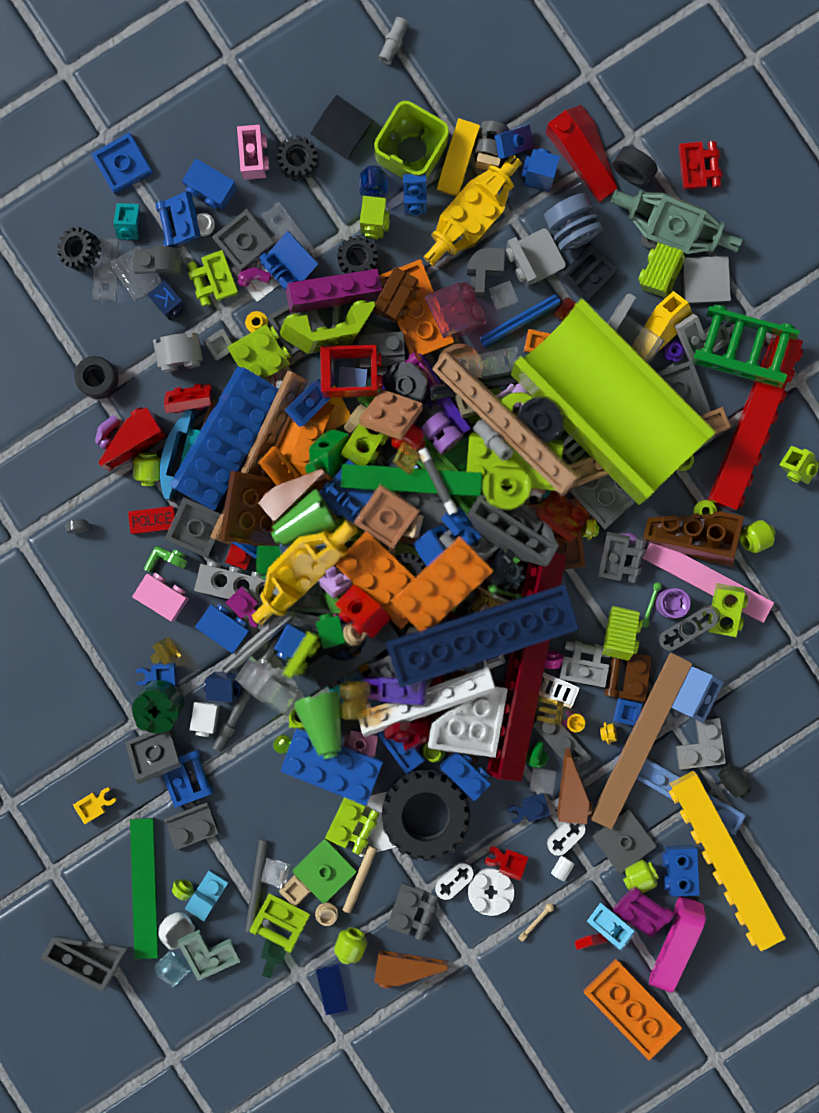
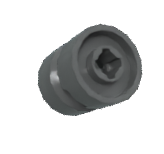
(487, 142)

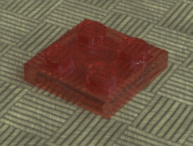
(562, 515)

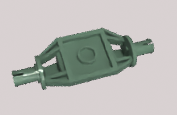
(675, 222)

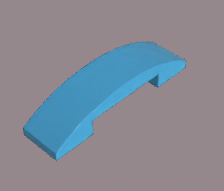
(170, 448)

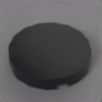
(407, 378)
(543, 417)

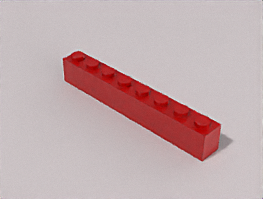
(752, 430)

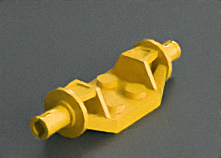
(473, 211)
(301, 569)

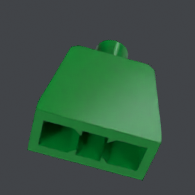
(326, 452)

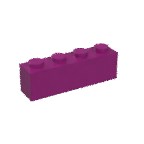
(333, 291)

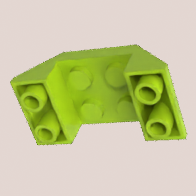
(298, 332)

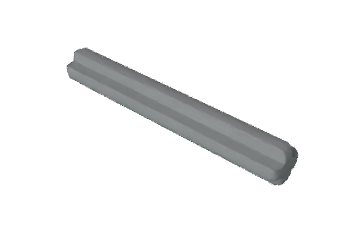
(257, 642)

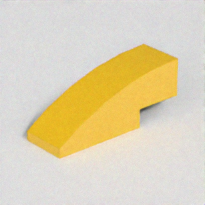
(458, 157)

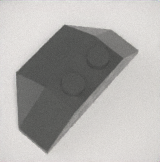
(515, 530)

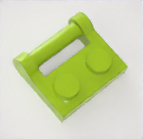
(284, 916)

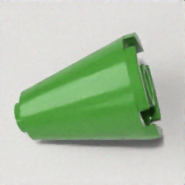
(305, 519)
(322, 722)

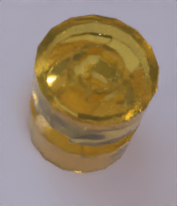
(355, 700)

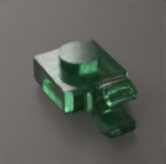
(273, 954)

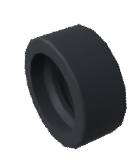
(635, 166)

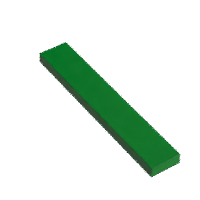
(418, 481)
(144, 888)

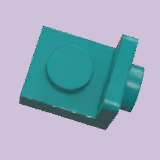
(126, 221)

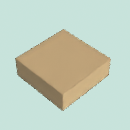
(484, 161)
(353, 420)
(294, 891)

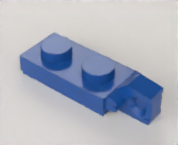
(308, 403)

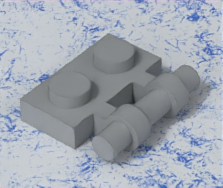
(581, 670)

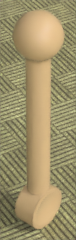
(548, 908)

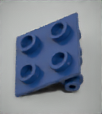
(288, 261)
(346, 501)

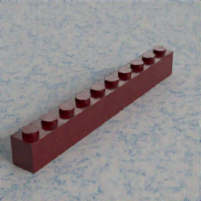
(523, 683)

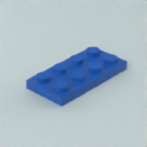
(347, 775)

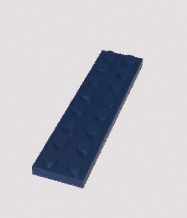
(481, 636)

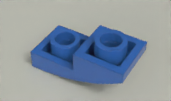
(415, 194)

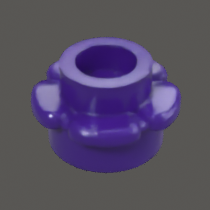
(668, 353)

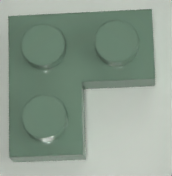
(206, 960)

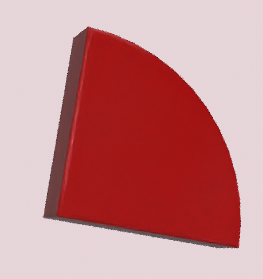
(589, 941)

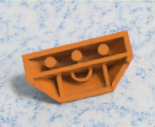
(297, 440)

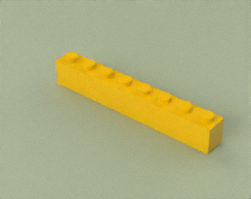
(726, 860)

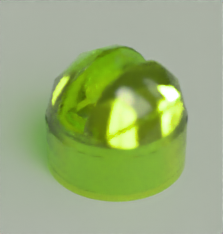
(281, 744)

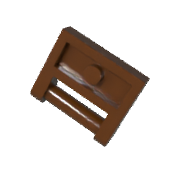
(635, 678)

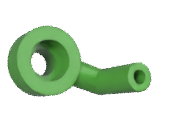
(175, 558)

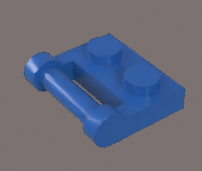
(183, 217)
(180, 784)

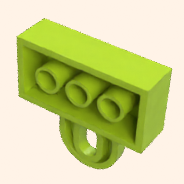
(483, 459)

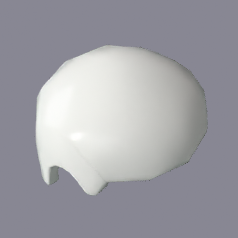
(175, 927)

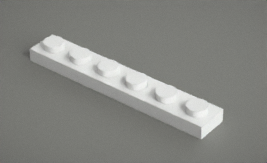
(436, 699)

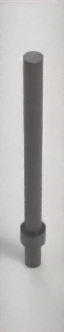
(228, 728)

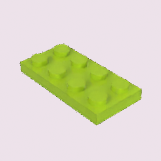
(299, 662)

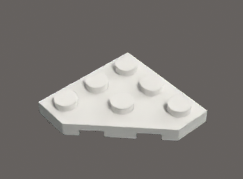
(471, 726)

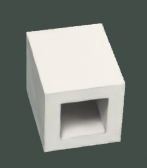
(204, 718)

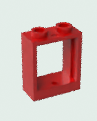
(340, 352)

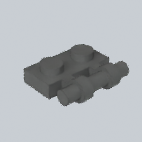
(615, 554)
(405, 909)

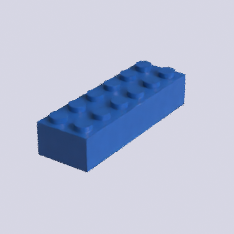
(225, 438)

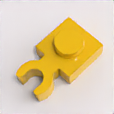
(92, 806)

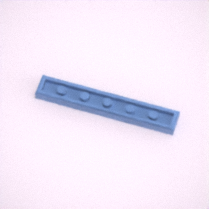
(659, 779)

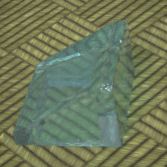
(171, 969)

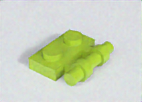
(219, 276)
(345, 822)

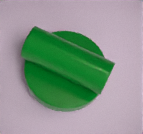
(537, 756)

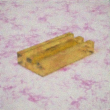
(558, 712)

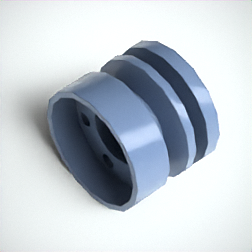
(571, 219)

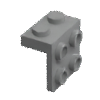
(534, 257)

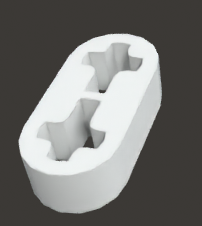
(568, 842)
(450, 876)

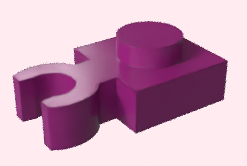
(243, 604)

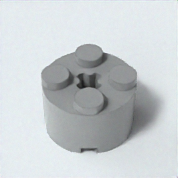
(178, 351)

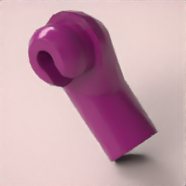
(253, 274)

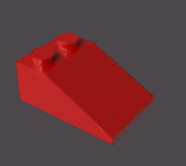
(135, 436)

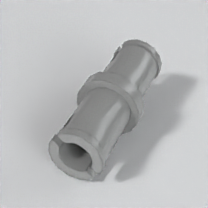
(393, 40)
(493, 440)

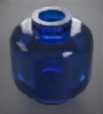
(373, 182)

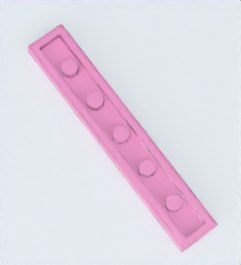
(704, 578)

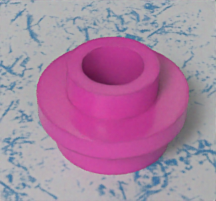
(553, 660)

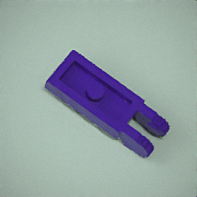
(391, 692)

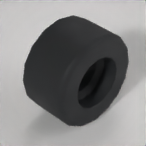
(84, 369)

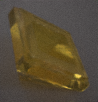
(406, 457)

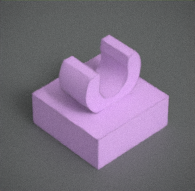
(335, 582)

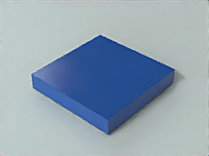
(122, 163)

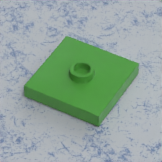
(324, 871)

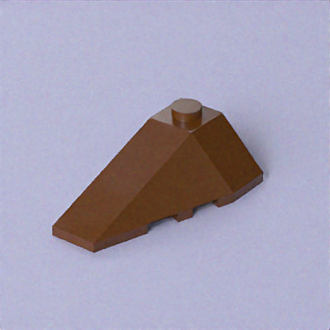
(701, 536)

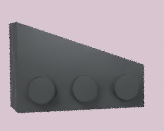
(85, 959)

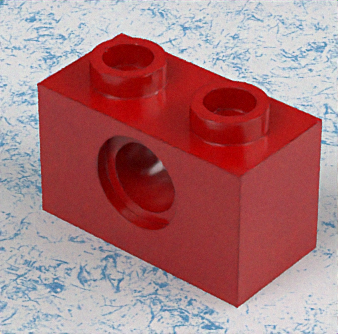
(363, 611)

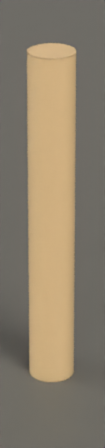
(359, 880)

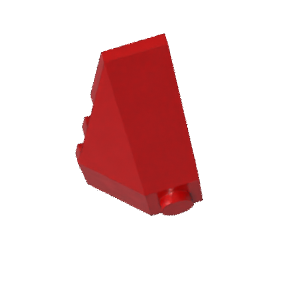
(581, 146)

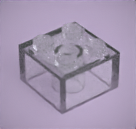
(269, 685)

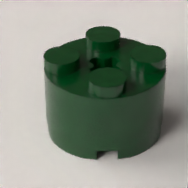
(157, 707)

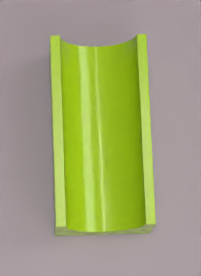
(613, 402)

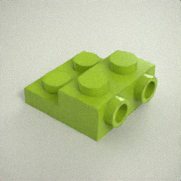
(260, 352)

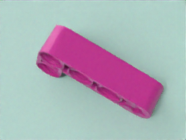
(679, 944)

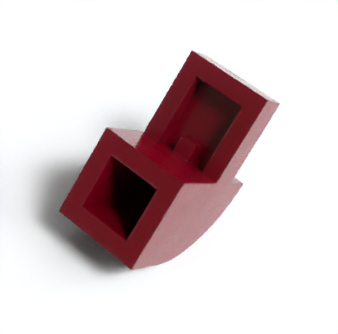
(410, 733)

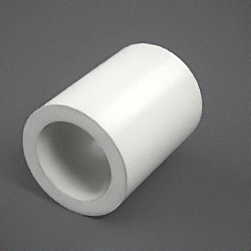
(562, 868)

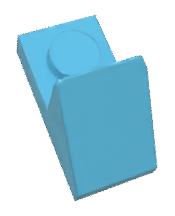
(206, 895)
(611, 926)

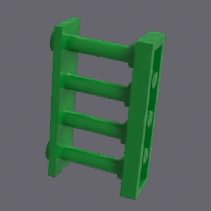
(728, 362)

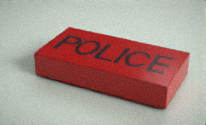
(151, 519)

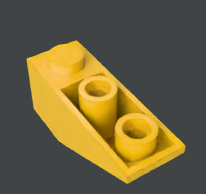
(667, 315)

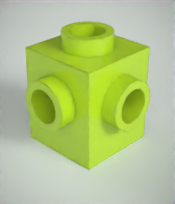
(800, 465)

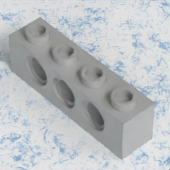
(207, 581)

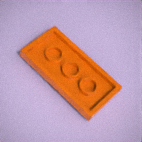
(419, 326)
(377, 574)
(442, 585)
(632, 1009)

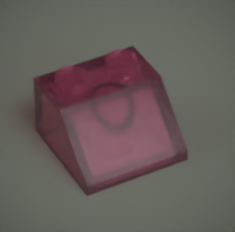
(456, 310)

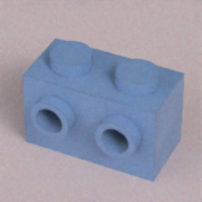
(697, 694)

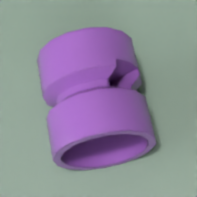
(437, 426)
(672, 603)

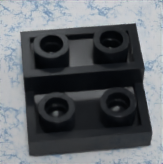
(342, 126)

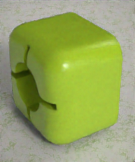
(405, 122)

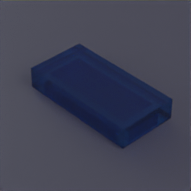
(332, 989)

